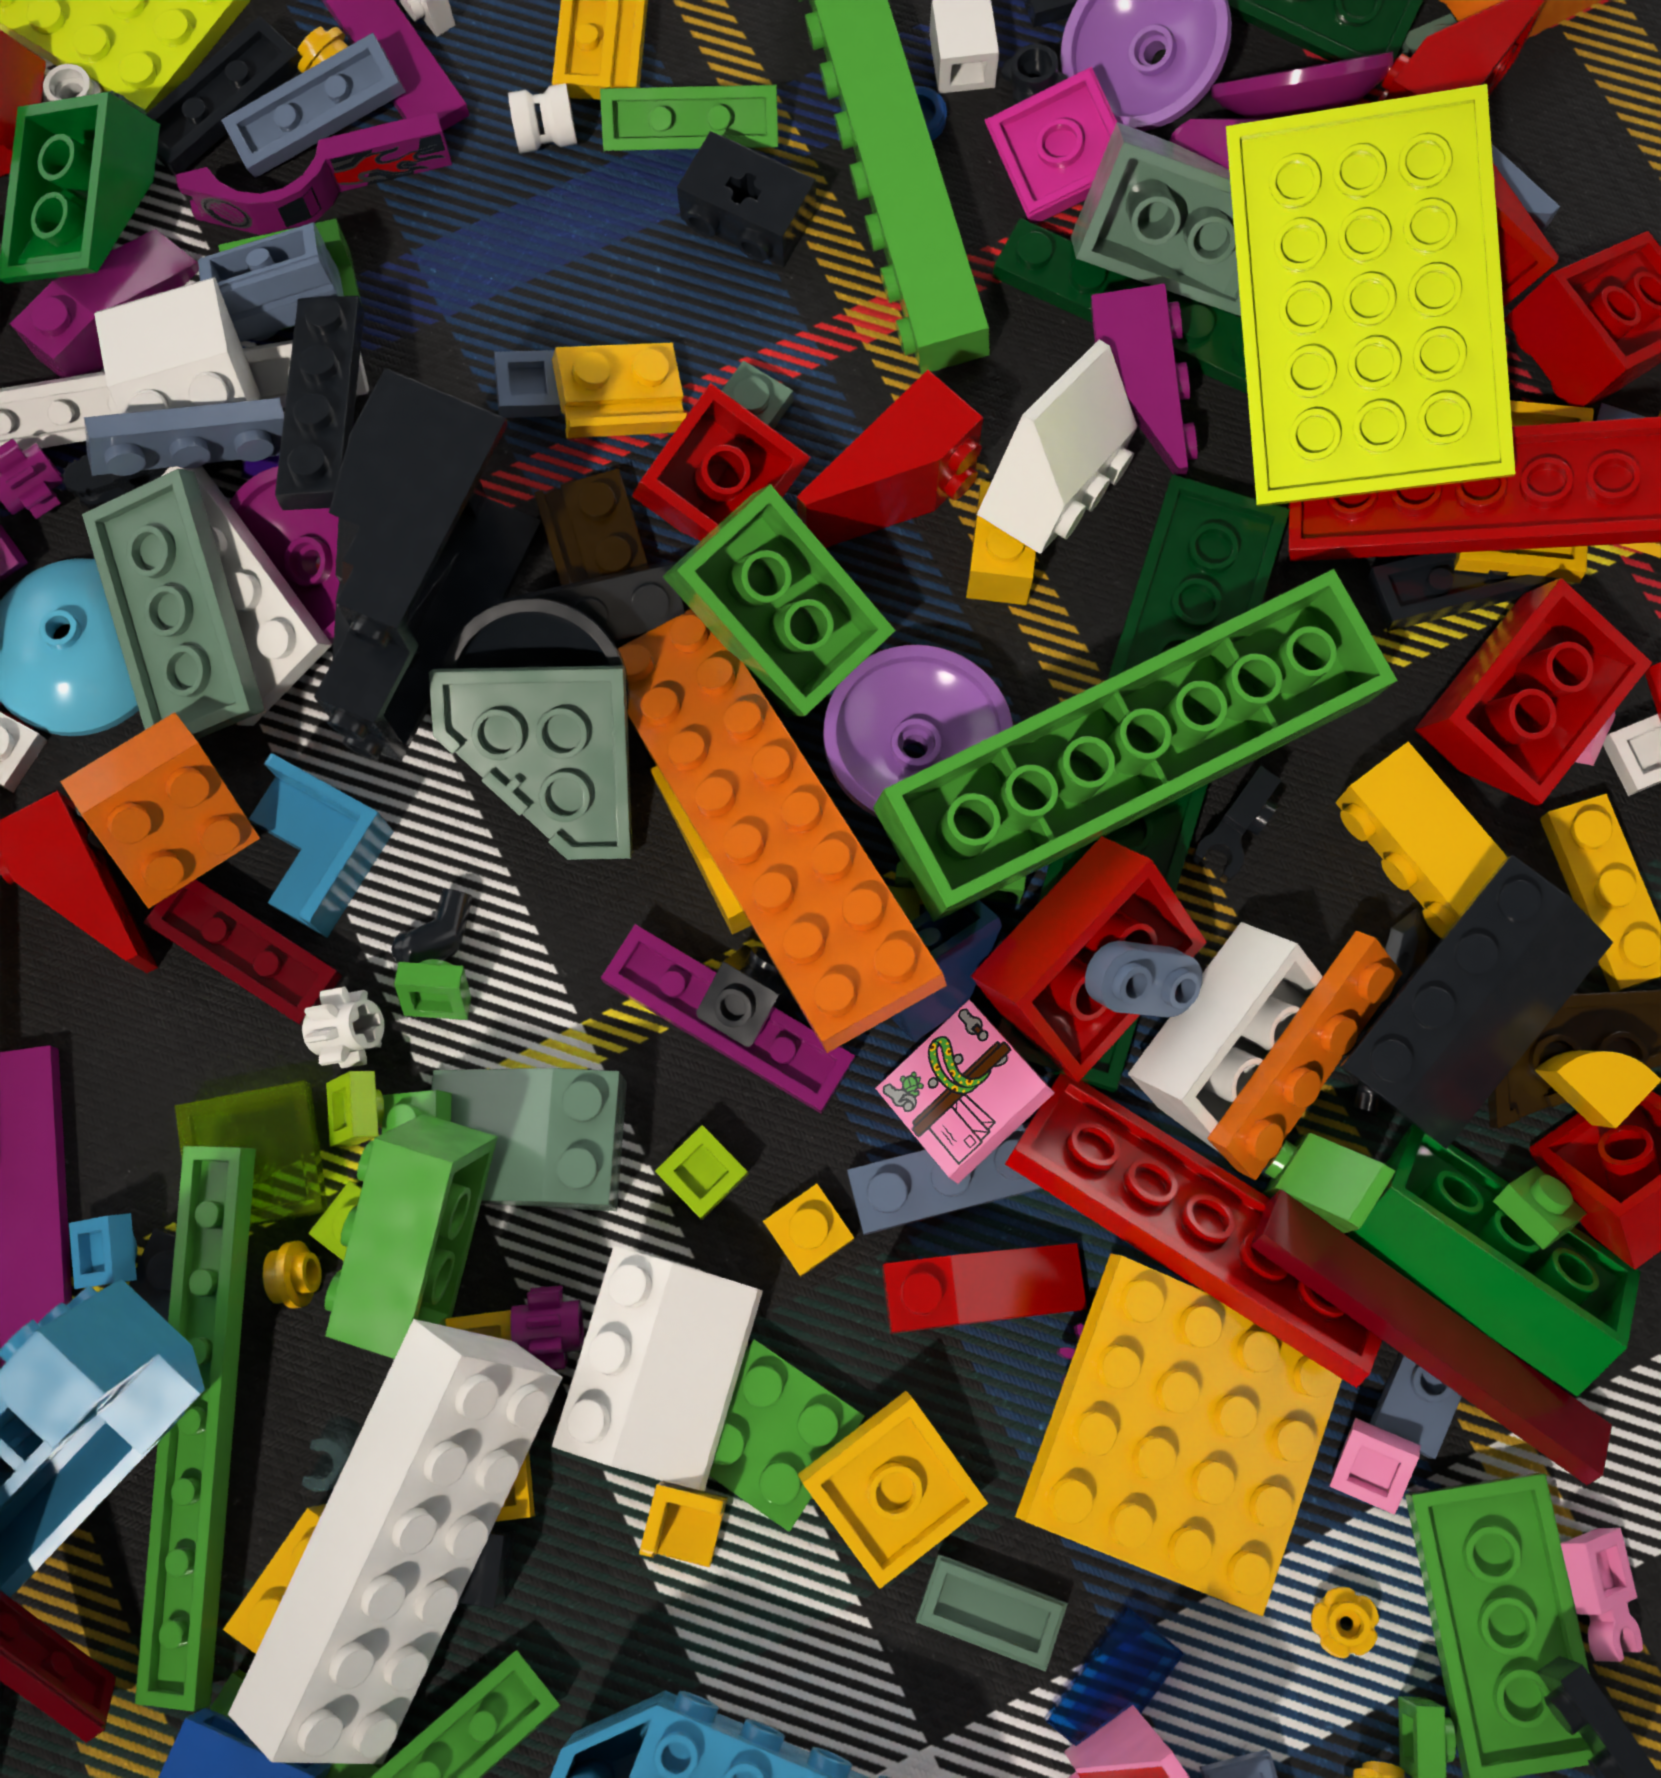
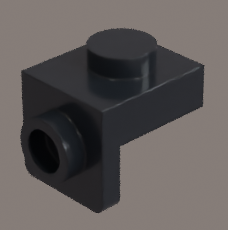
(743, 995)

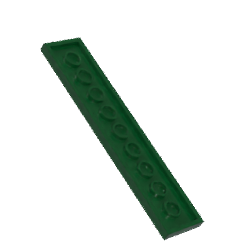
(1200, 570)

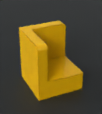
(683, 1524)

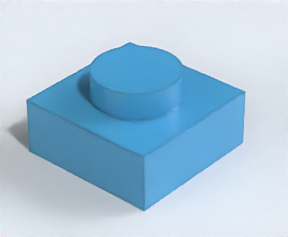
(103, 1250)

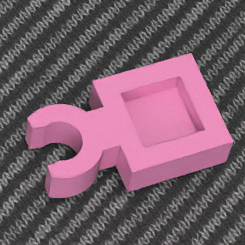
(1601, 1588)

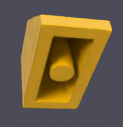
(999, 563)

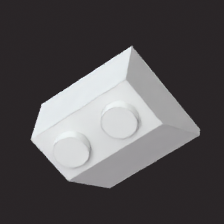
(174, 351)

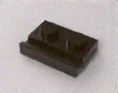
(591, 528)

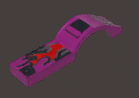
(338, 166)

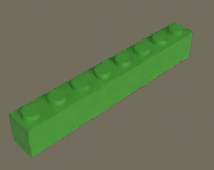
(902, 182)

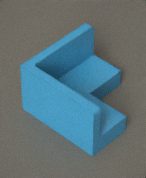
(335, 842)

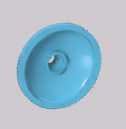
(68, 682)

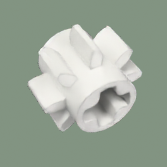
(343, 1027)

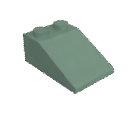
(1161, 219)
(553, 1132)

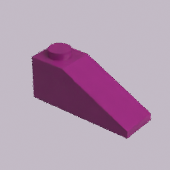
(61, 319)

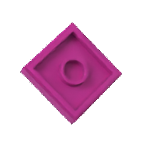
(1054, 143)

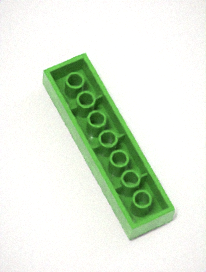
(1132, 744)

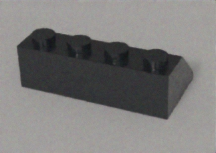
(1477, 1001)

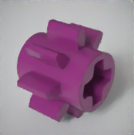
(27, 479)
(548, 1326)

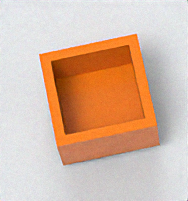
(160, 809)

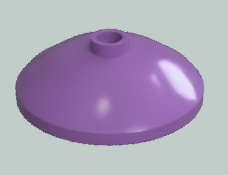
(1126, 34)
(901, 700)

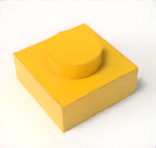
(808, 1230)

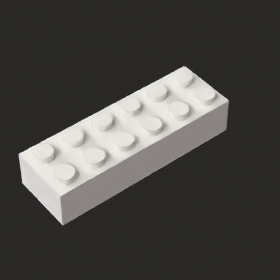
(394, 1547)

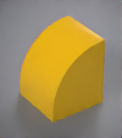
(1599, 1084)

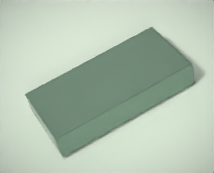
(991, 1612)

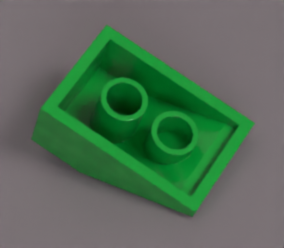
(73, 184)

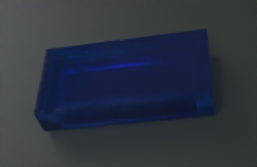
(1119, 1673)

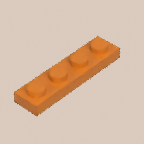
(1305, 1055)

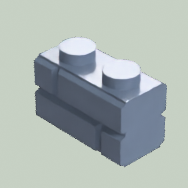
(268, 278)

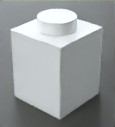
(963, 45)

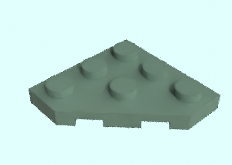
(547, 747)

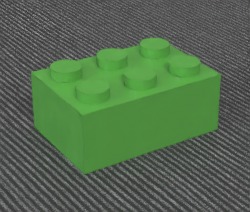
(779, 602)
(408, 1232)

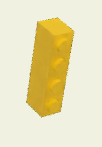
(1421, 835)

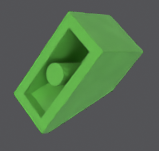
(1328, 1180)

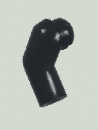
(439, 937)

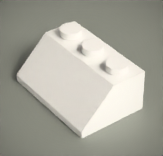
(1063, 453)
(1222, 1038)
(657, 1369)

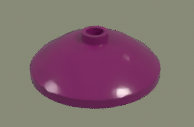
(1303, 88)
(293, 544)

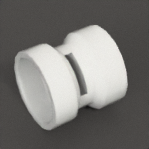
(555, 114)

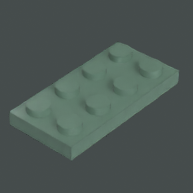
(173, 606)

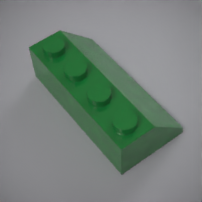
(1552, 1307)

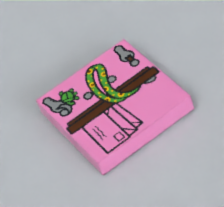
(964, 1091)

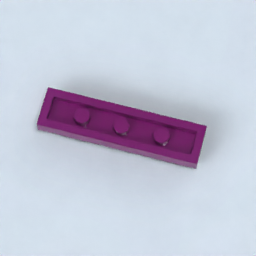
(673, 989)

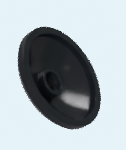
(532, 635)

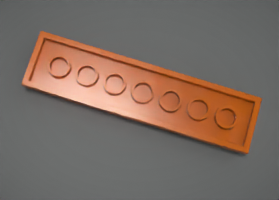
(774, 834)

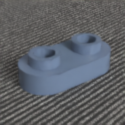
(1143, 979)

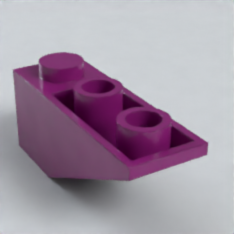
(1140, 334)

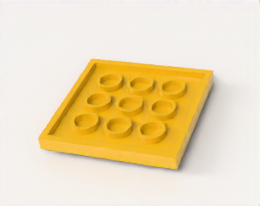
(1180, 1438)

